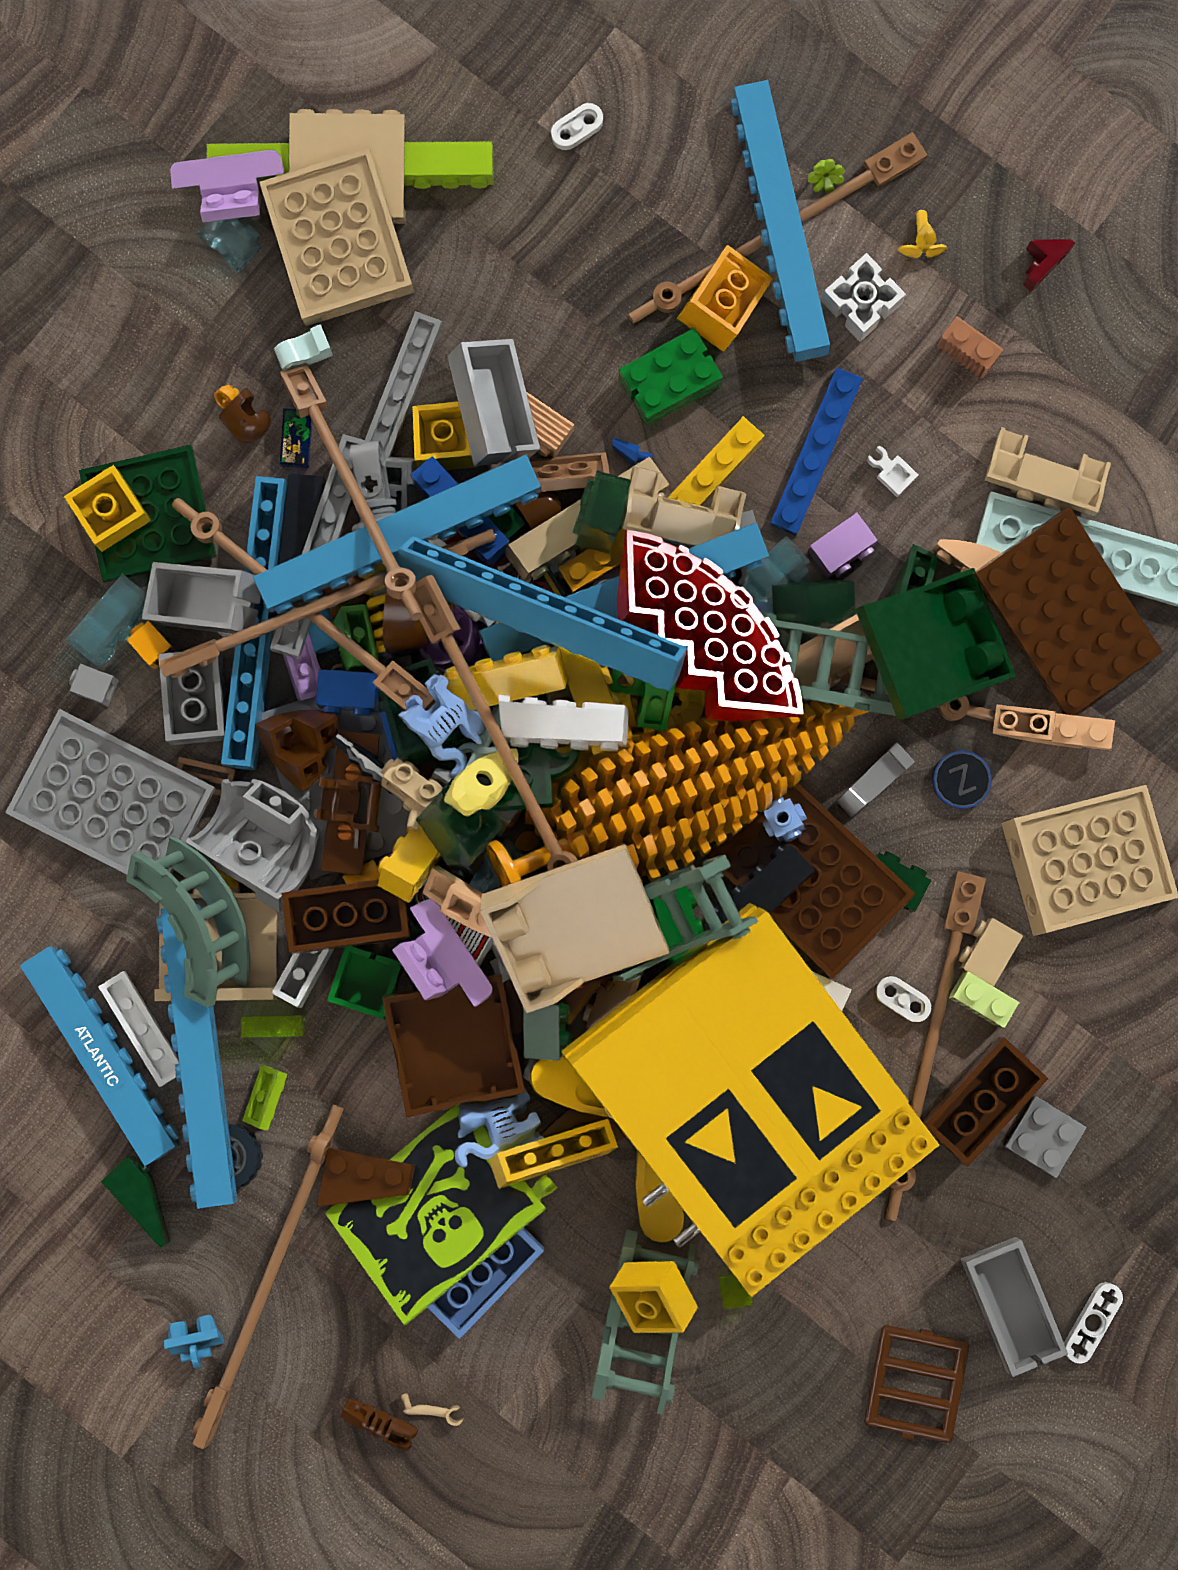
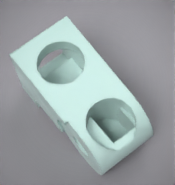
(303, 349)

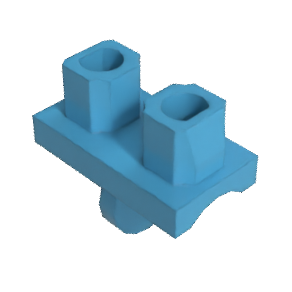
(181, 1342)

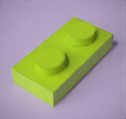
(264, 1097)

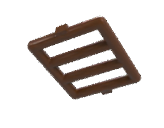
(949, 1405)

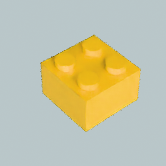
(441, 434)
(107, 508)
(653, 1297)

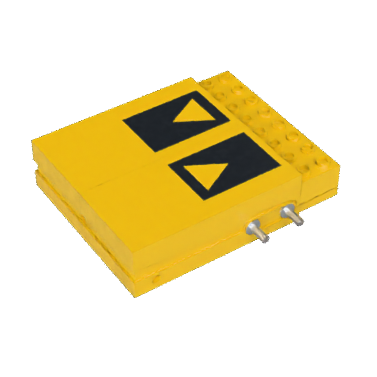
(751, 1100)

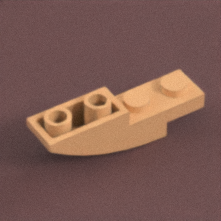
(964, 554)
(1053, 728)
(457, 899)

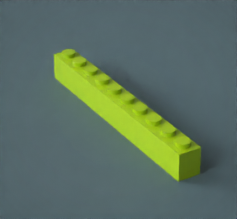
(424, 162)

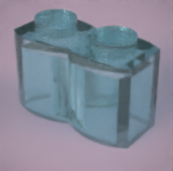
(780, 567)

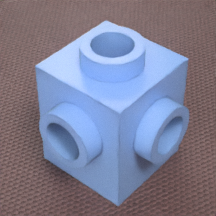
(792, 827)

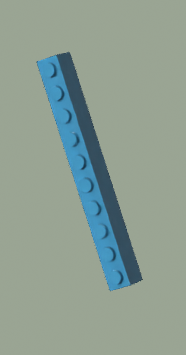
(781, 221)
(426, 520)
(728, 552)
(546, 615)
(253, 656)
(201, 1082)

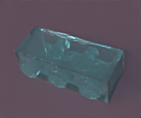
(109, 621)

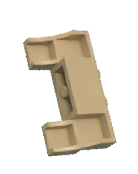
(1045, 480)
(678, 519)

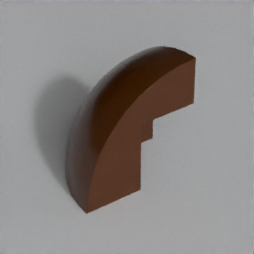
(400, 631)
(299, 743)

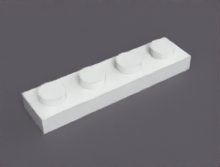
(141, 1027)

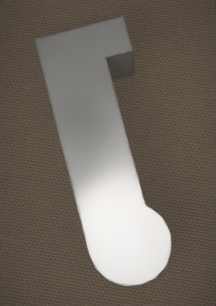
(876, 779)

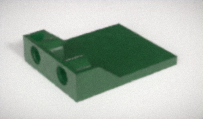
(935, 643)

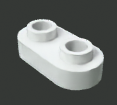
(576, 127)
(902, 999)

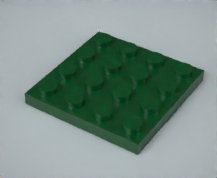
(168, 537)

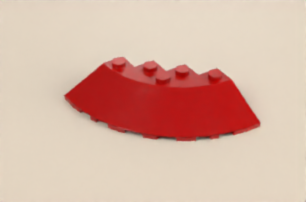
(728, 639)

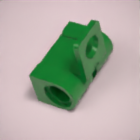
(653, 705)

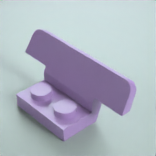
(228, 182)
(440, 959)

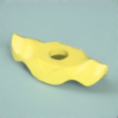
(469, 795)

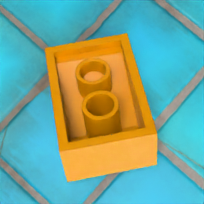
(725, 298)

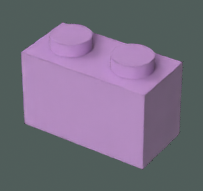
(842, 546)

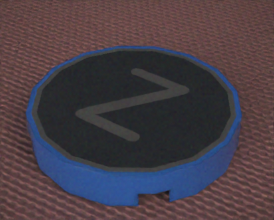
(962, 779)

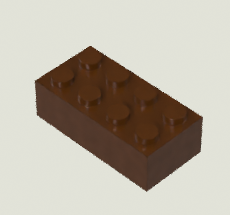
(343, 917)
(984, 1101)

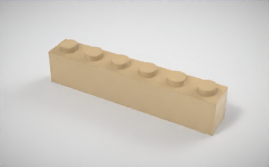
(554, 538)

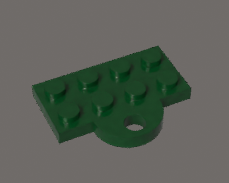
(539, 768)

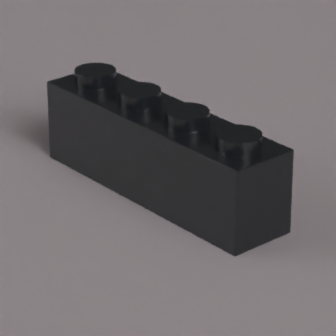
(300, 509)
(771, 884)

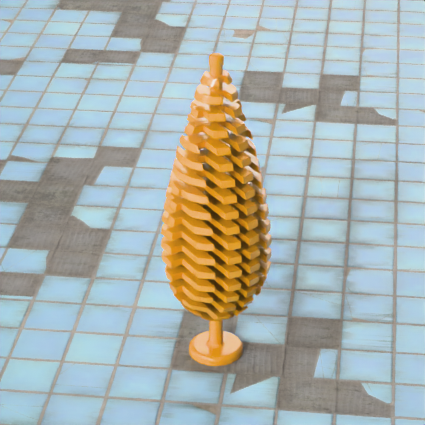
(682, 789)

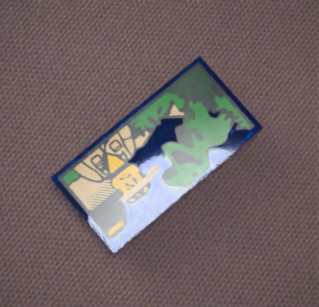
(295, 439)

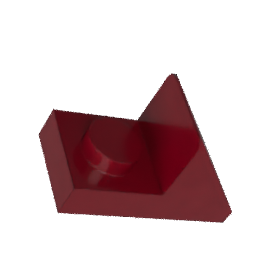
(1047, 255)

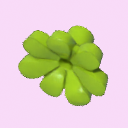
(825, 175)

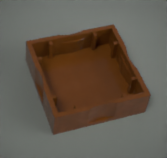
(451, 1049)

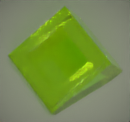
(733, 1293)

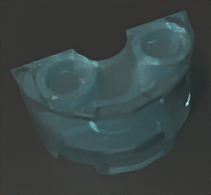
(231, 241)

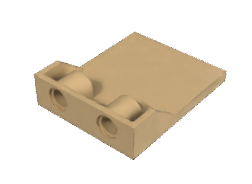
(336, 237)
(1089, 860)
(572, 926)

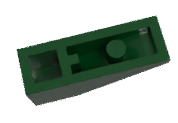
(916, 570)
(138, 1195)

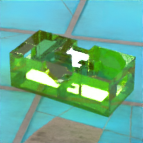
(272, 1026)

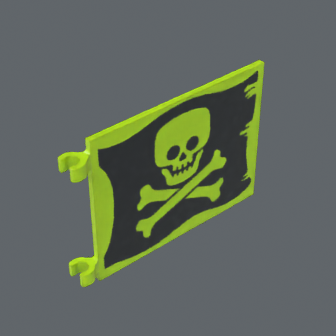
(445, 1227)

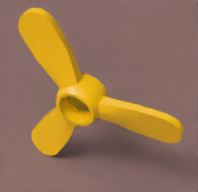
(564, 1086)

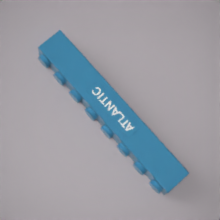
(100, 1054)

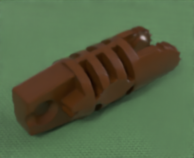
(380, 1424)

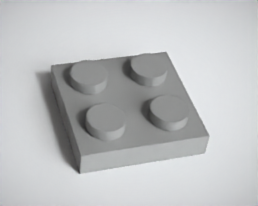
(1045, 1136)

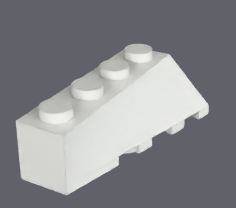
(563, 724)

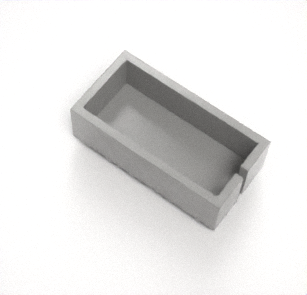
(493, 401)
(201, 598)
(1014, 1306)

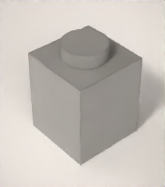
(93, 684)

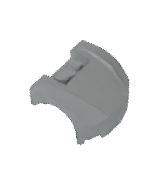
(259, 839)

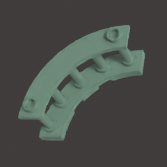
(820, 691)
(693, 879)
(189, 921)
(615, 1318)

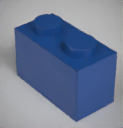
(347, 692)

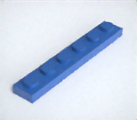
(816, 451)

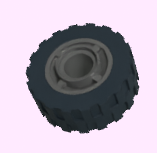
(246, 1153)

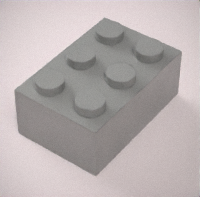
(194, 703)

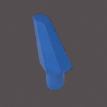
(629, 451)

